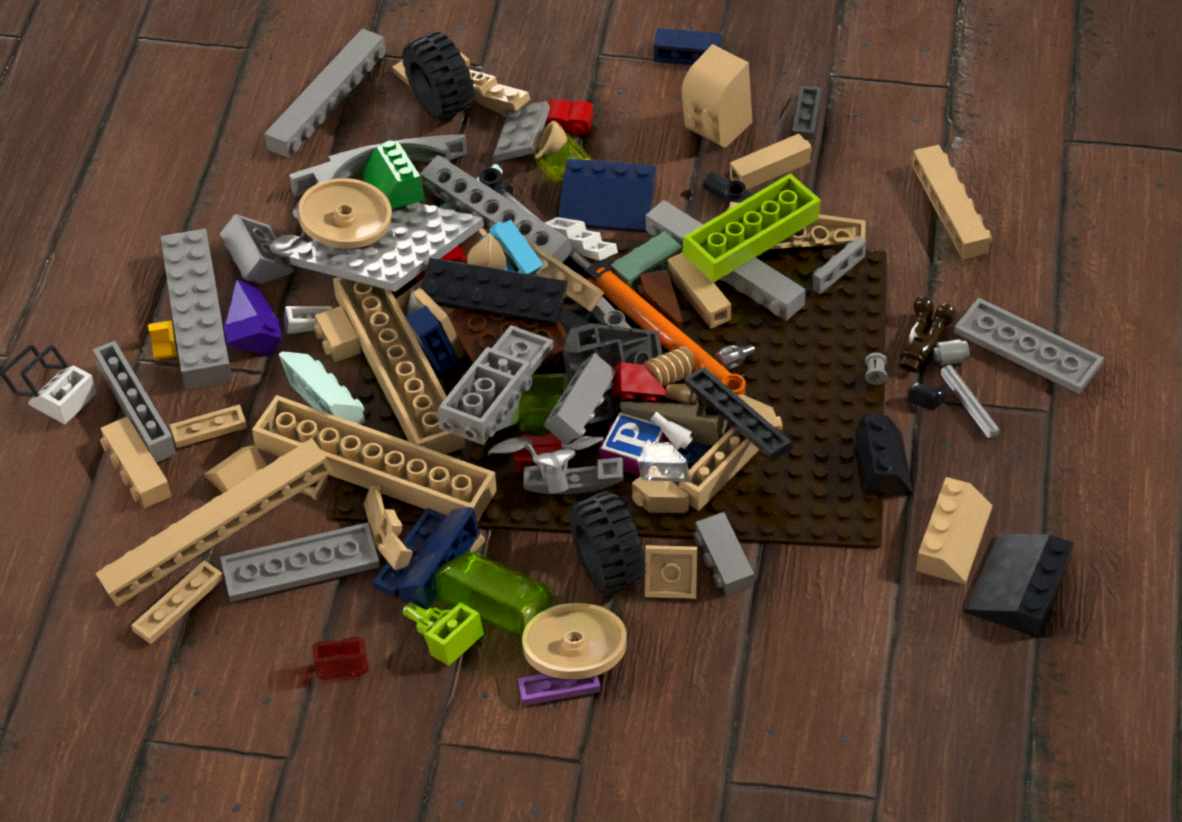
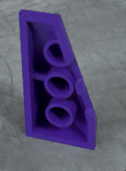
(250, 321)

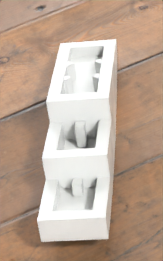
(583, 241)

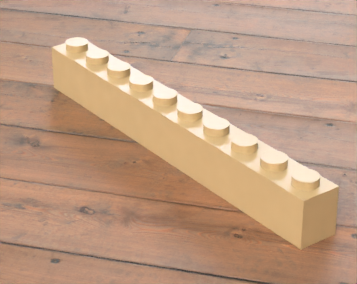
(214, 522)

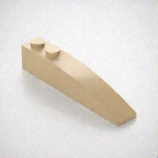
(824, 231)

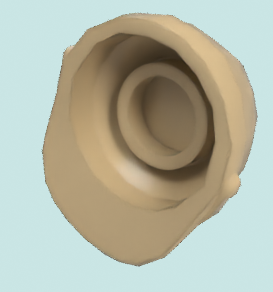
(551, 140)

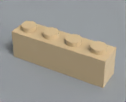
(135, 462)
(717, 467)

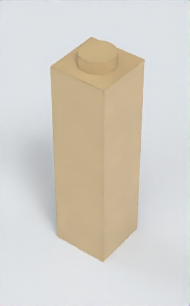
(771, 161)
(699, 291)

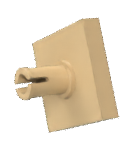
(670, 571)

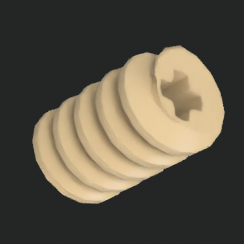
(671, 366)

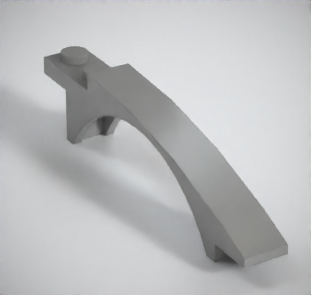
(350, 162)

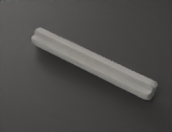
(970, 401)

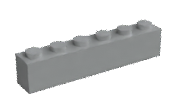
(134, 401)

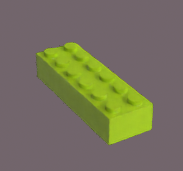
(751, 227)

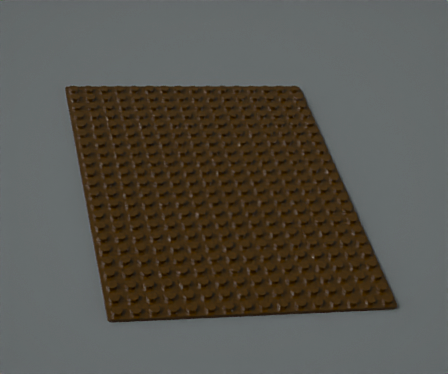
(801, 367)

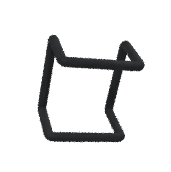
(39, 358)

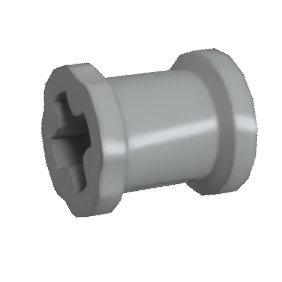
(873, 368)

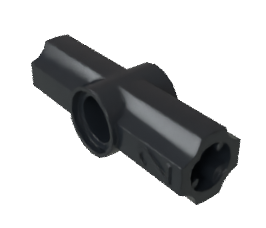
(725, 189)

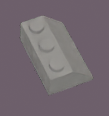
(250, 246)

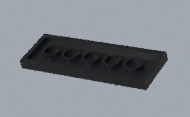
(494, 291)

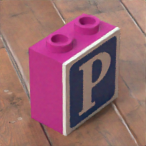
(627, 440)

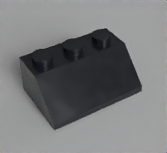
(882, 455)

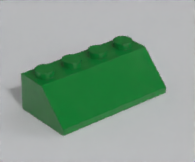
(393, 174)

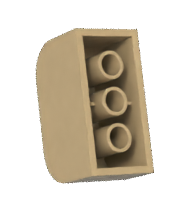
(717, 96)

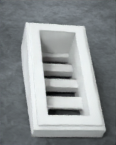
(299, 318)

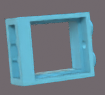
(516, 247)

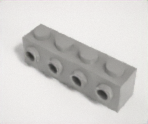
(580, 399)

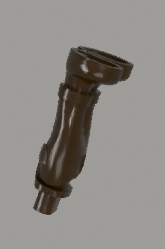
(916, 345)

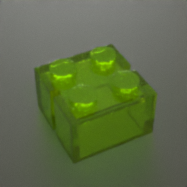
(540, 400)

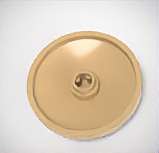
(344, 213)
(574, 641)

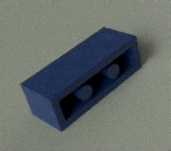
(683, 45)
(432, 340)

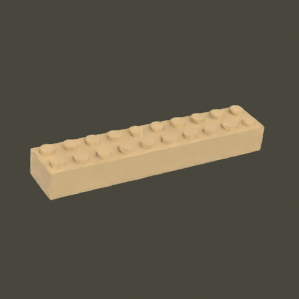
(397, 363)
(376, 458)

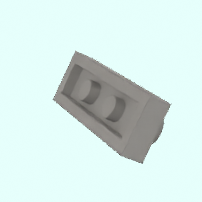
(839, 265)

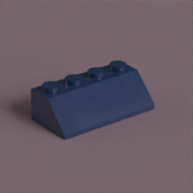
(454, 537)

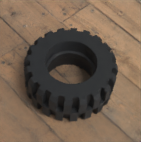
(438, 75)
(607, 542)

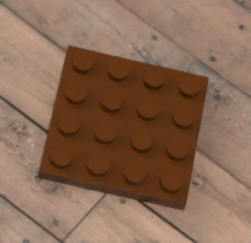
(481, 331)

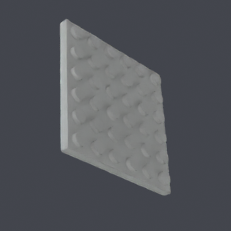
(401, 254)

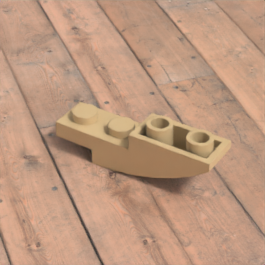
(496, 96)

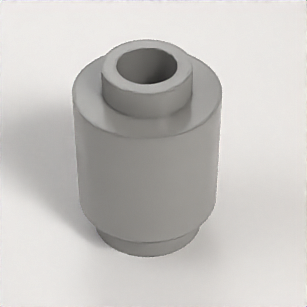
(951, 352)

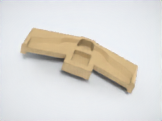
(385, 530)

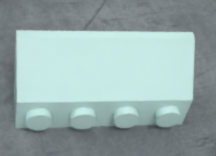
(320, 388)

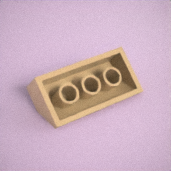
(954, 532)

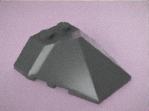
(613, 346)

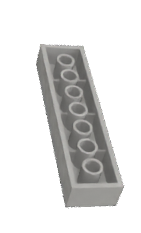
(196, 309)

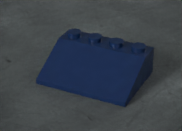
(608, 194)

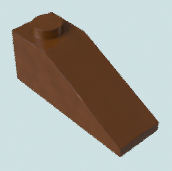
(659, 293)

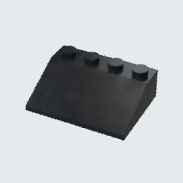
(1020, 581)

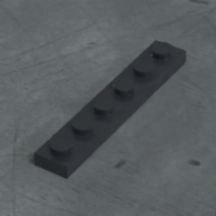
(738, 413)

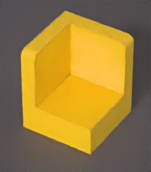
(163, 340)

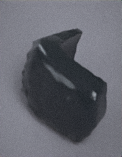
(926, 396)

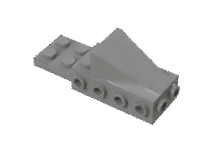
(493, 385)

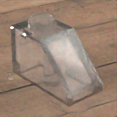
(662, 463)

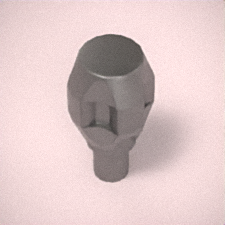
(732, 356)

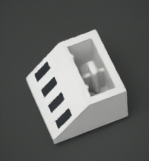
(65, 394)

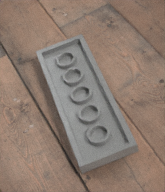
(1029, 345)
(299, 562)

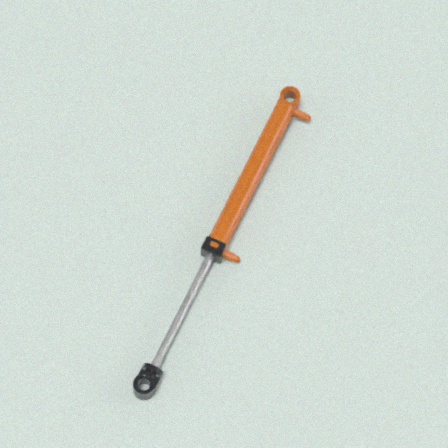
(629, 301)

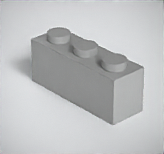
(723, 554)

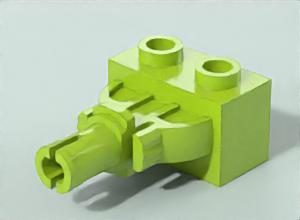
(446, 631)

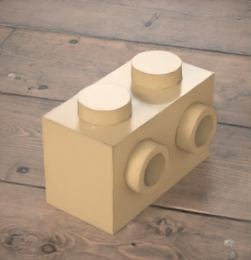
(337, 334)

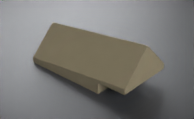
(704, 428)

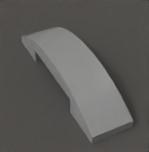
(578, 479)

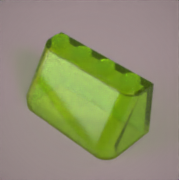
(492, 590)

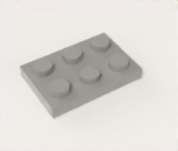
(522, 131)

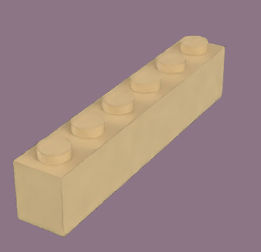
(951, 202)

